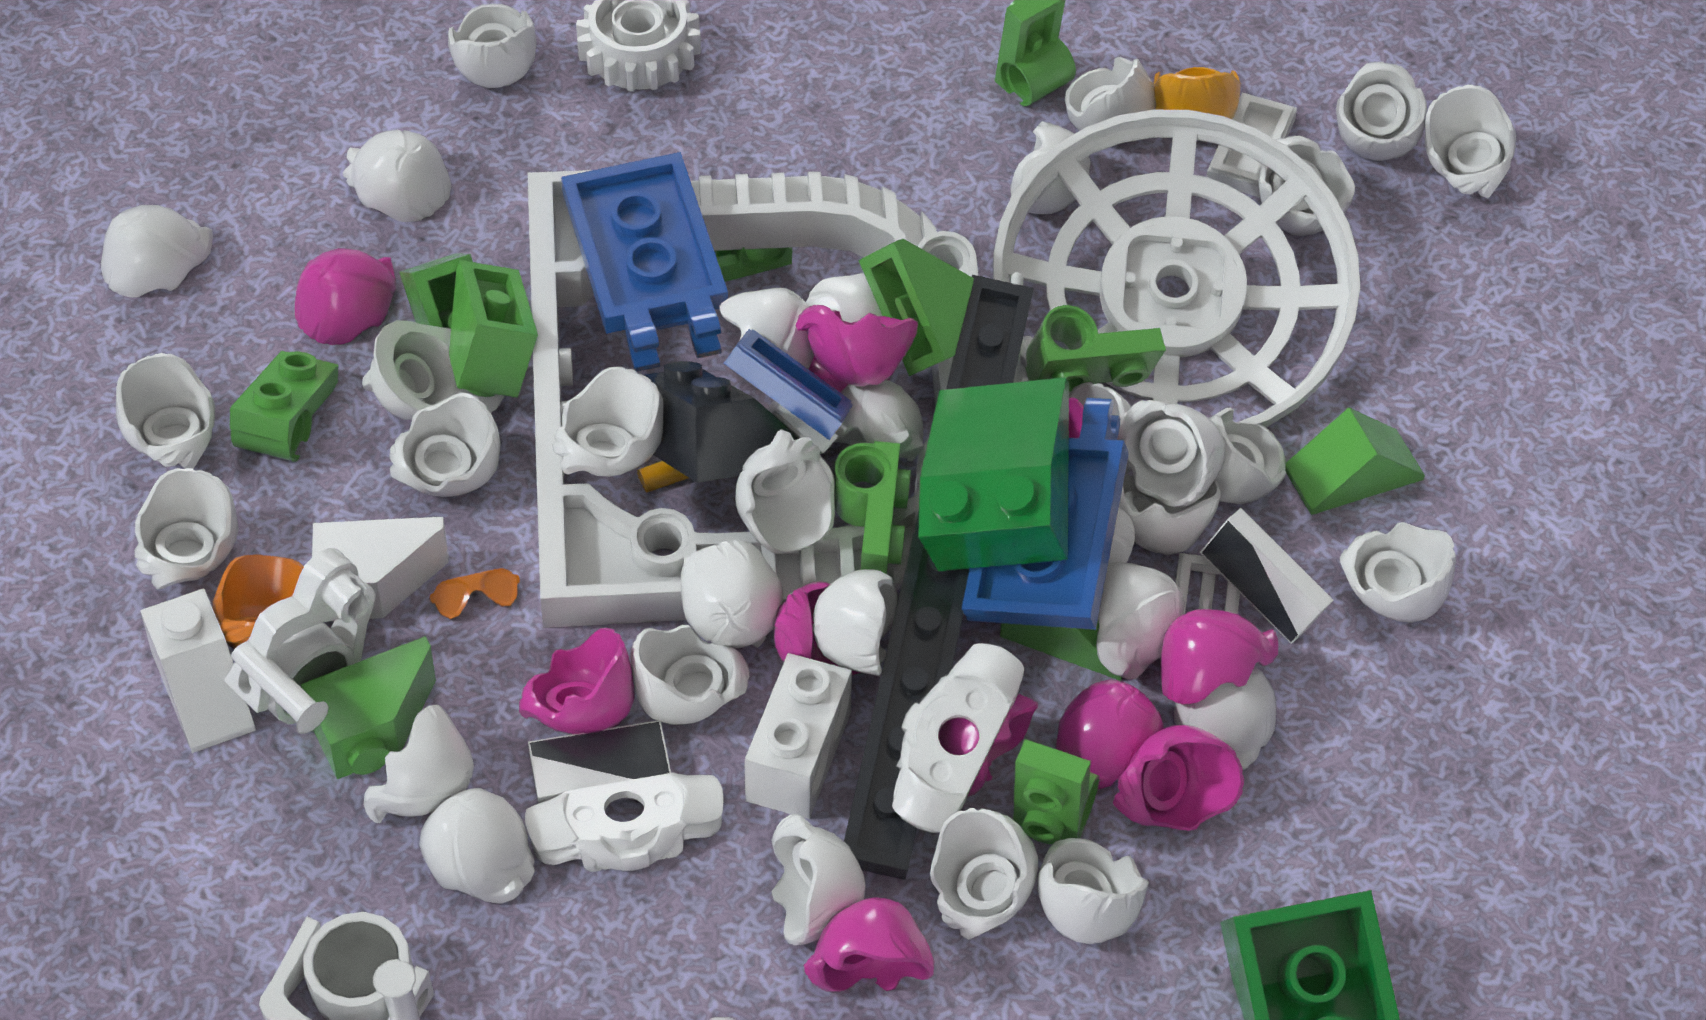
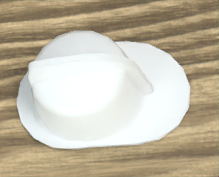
(414, 369)

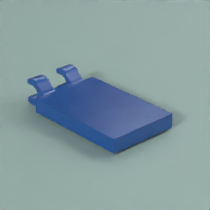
(647, 253)
(1071, 589)

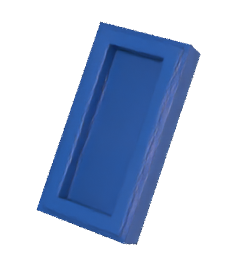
(789, 383)

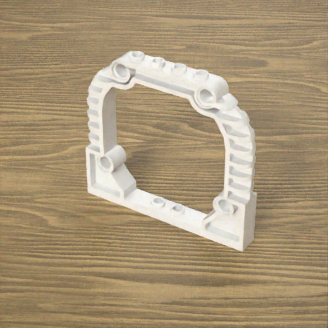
(591, 552)

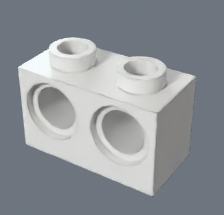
(798, 735)

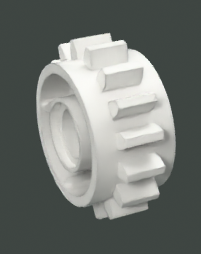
(638, 41)

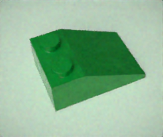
(997, 476)
(1311, 961)

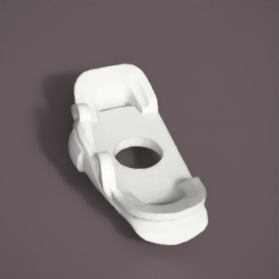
(931, 779)
(578, 828)

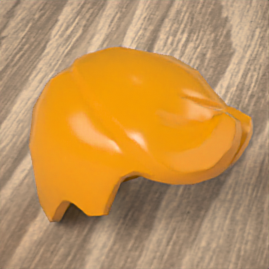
(1198, 90)

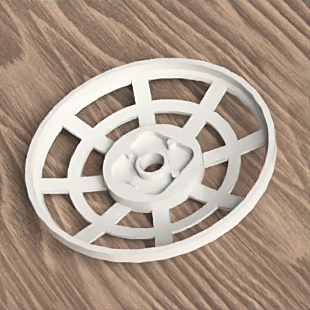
(1192, 252)

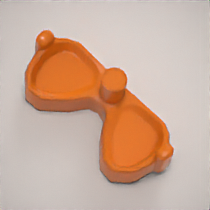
(453, 594)

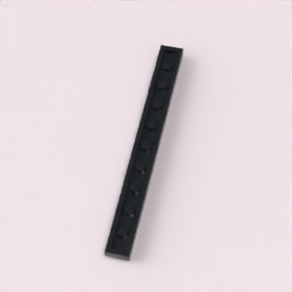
(928, 602)

